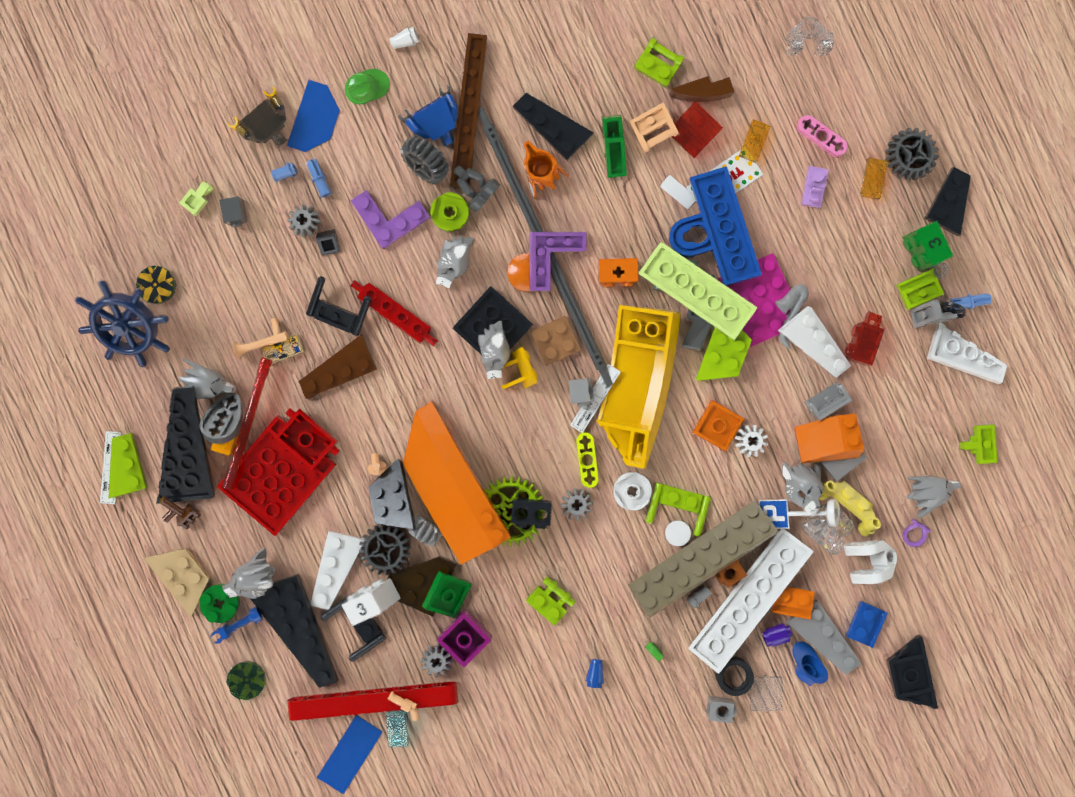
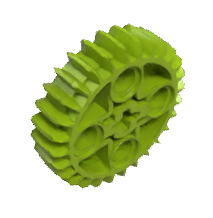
(526, 532)

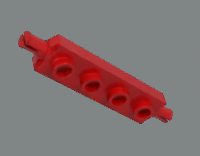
(395, 313)

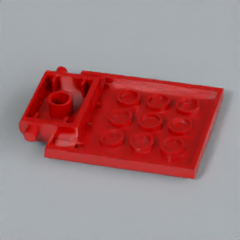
(283, 469)

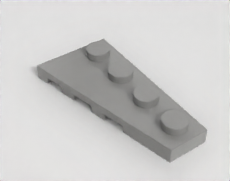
(825, 638)

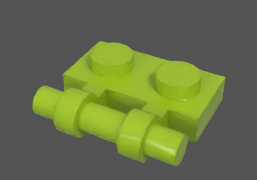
(548, 606)

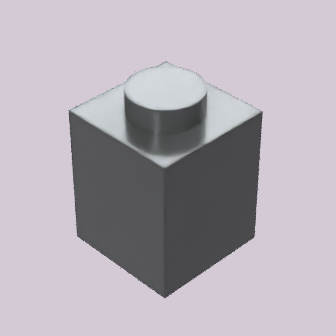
(233, 211)

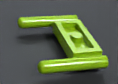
(679, 499)

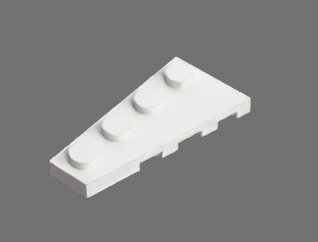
(337, 559)

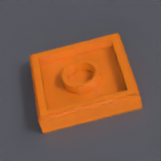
(718, 425)

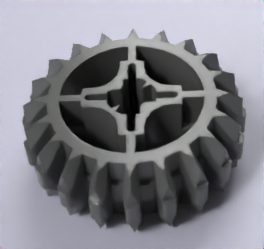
(926, 158)
(424, 159)
(386, 556)

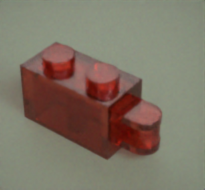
(865, 340)

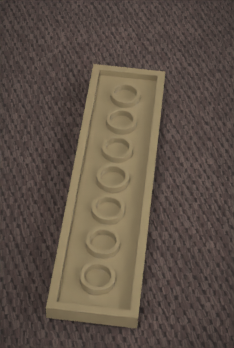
(702, 558)

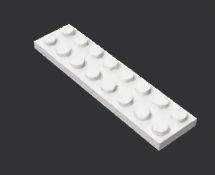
(750, 600)

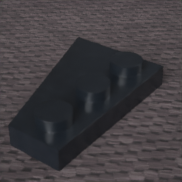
(950, 202)

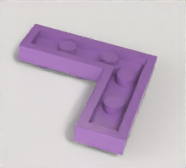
(390, 231)
(540, 247)

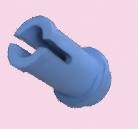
(284, 172)

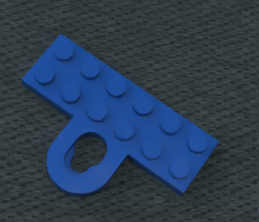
(723, 225)

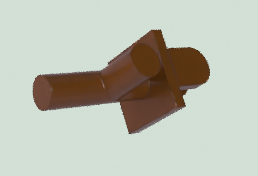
(184, 516)

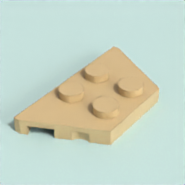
(181, 576)

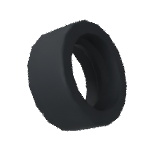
(745, 686)

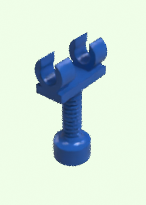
(226, 631)

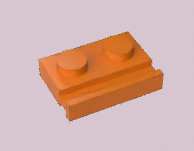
(794, 603)

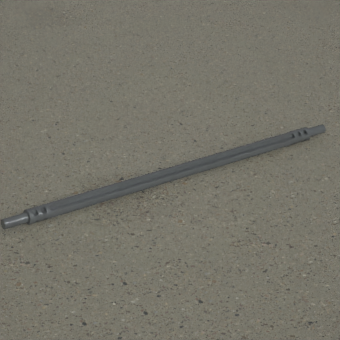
(535, 226)

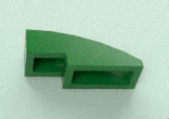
(614, 146)

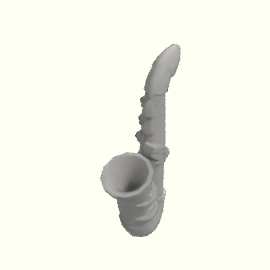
(794, 301)

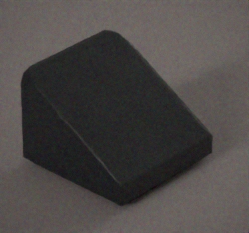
(327, 242)

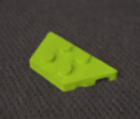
(724, 356)

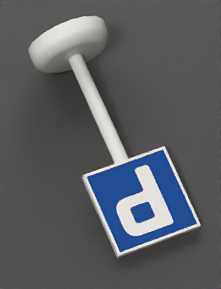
(779, 514)

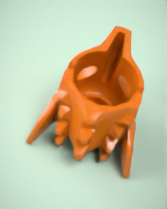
(540, 168)

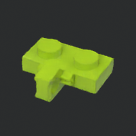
(982, 444)

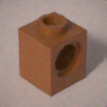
(738, 574)

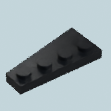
(557, 129)

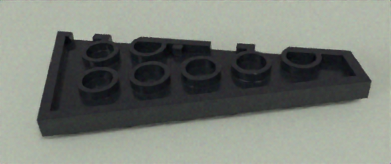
(185, 457)
(292, 618)

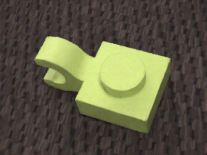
(194, 200)

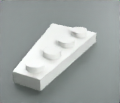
(812, 337)
(957, 353)

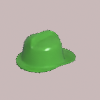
(367, 86)

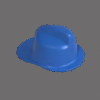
(809, 666)

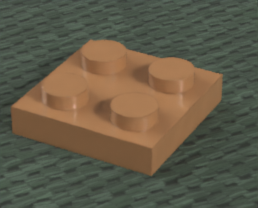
(555, 340)

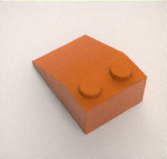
(829, 439)

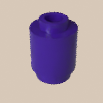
(777, 635)

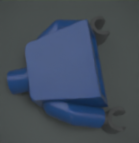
(434, 119)

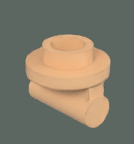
(377, 467)

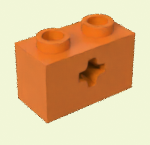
(607, 267)

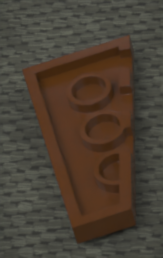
(342, 367)

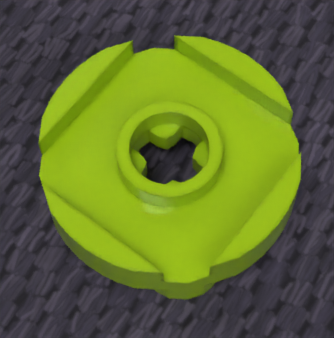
(443, 203)

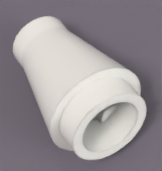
(405, 38)

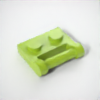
(656, 68)

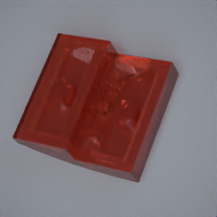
(696, 129)

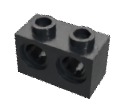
(531, 507)

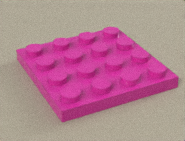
(763, 293)

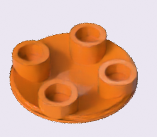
(519, 272)

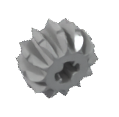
(300, 214)
(571, 500)
(426, 531)
(441, 666)

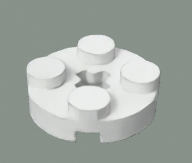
(642, 495)

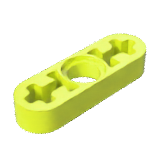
(590, 445)

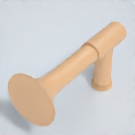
(277, 337)

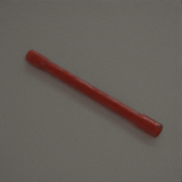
(232, 472)

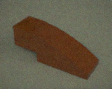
(703, 90)

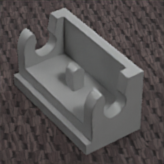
(827, 401)

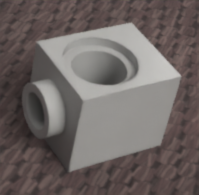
(581, 391)
(715, 703)

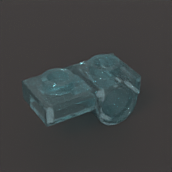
(397, 728)

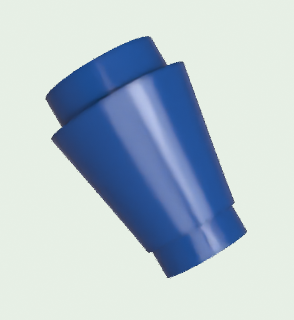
(595, 674)

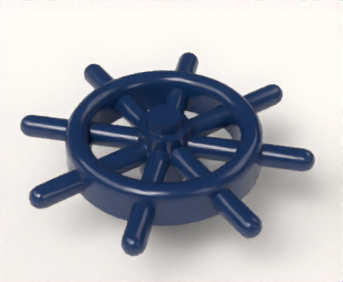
(123, 323)

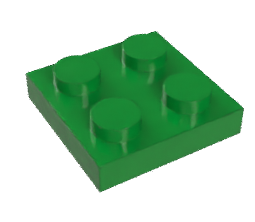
(446, 595)

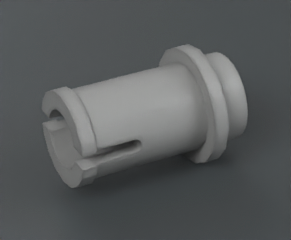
(699, 596)

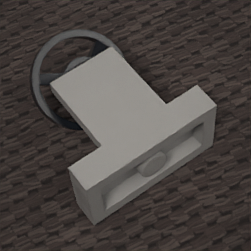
(936, 312)

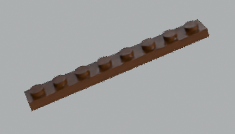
(469, 104)

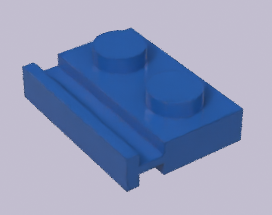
(866, 624)

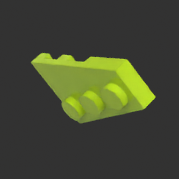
(125, 467)

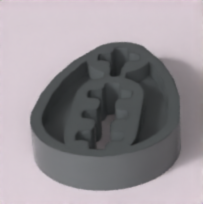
(230, 424)

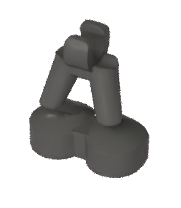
(487, 188)

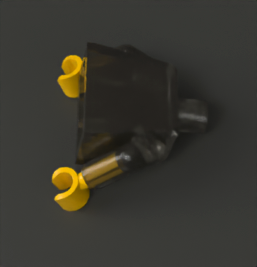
(263, 121)

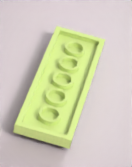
(697, 290)

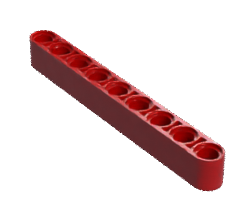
(370, 700)

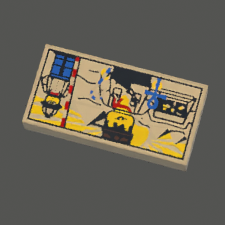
(283, 350)

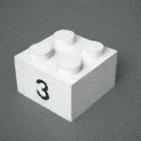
(370, 601)

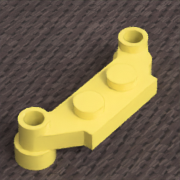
(854, 503)

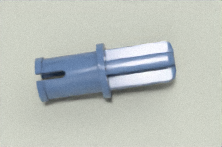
(319, 178)
(972, 301)

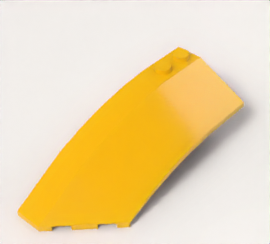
(636, 401)

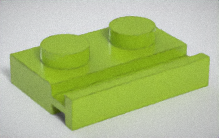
(919, 289)

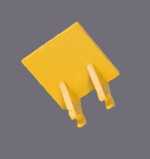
(529, 375)

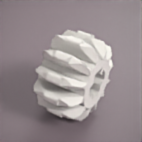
(753, 433)

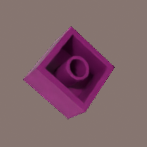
(464, 638)

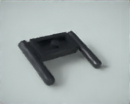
(335, 315)
(367, 630)

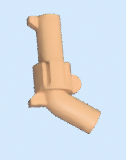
(406, 705)

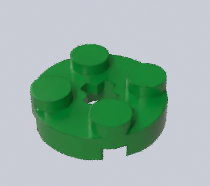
(213, 612)

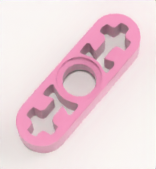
(822, 144)

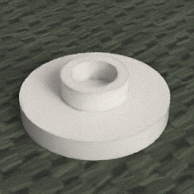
(677, 533)

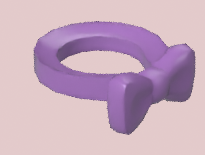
(915, 524)

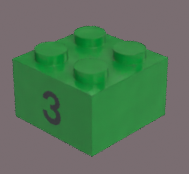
(927, 246)

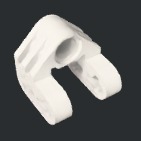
(882, 559)

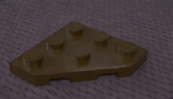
(417, 580)

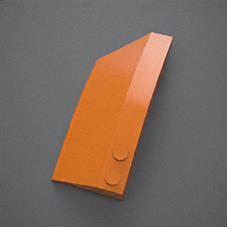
(451, 488)

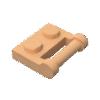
(651, 121)

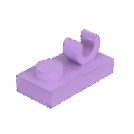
(814, 187)

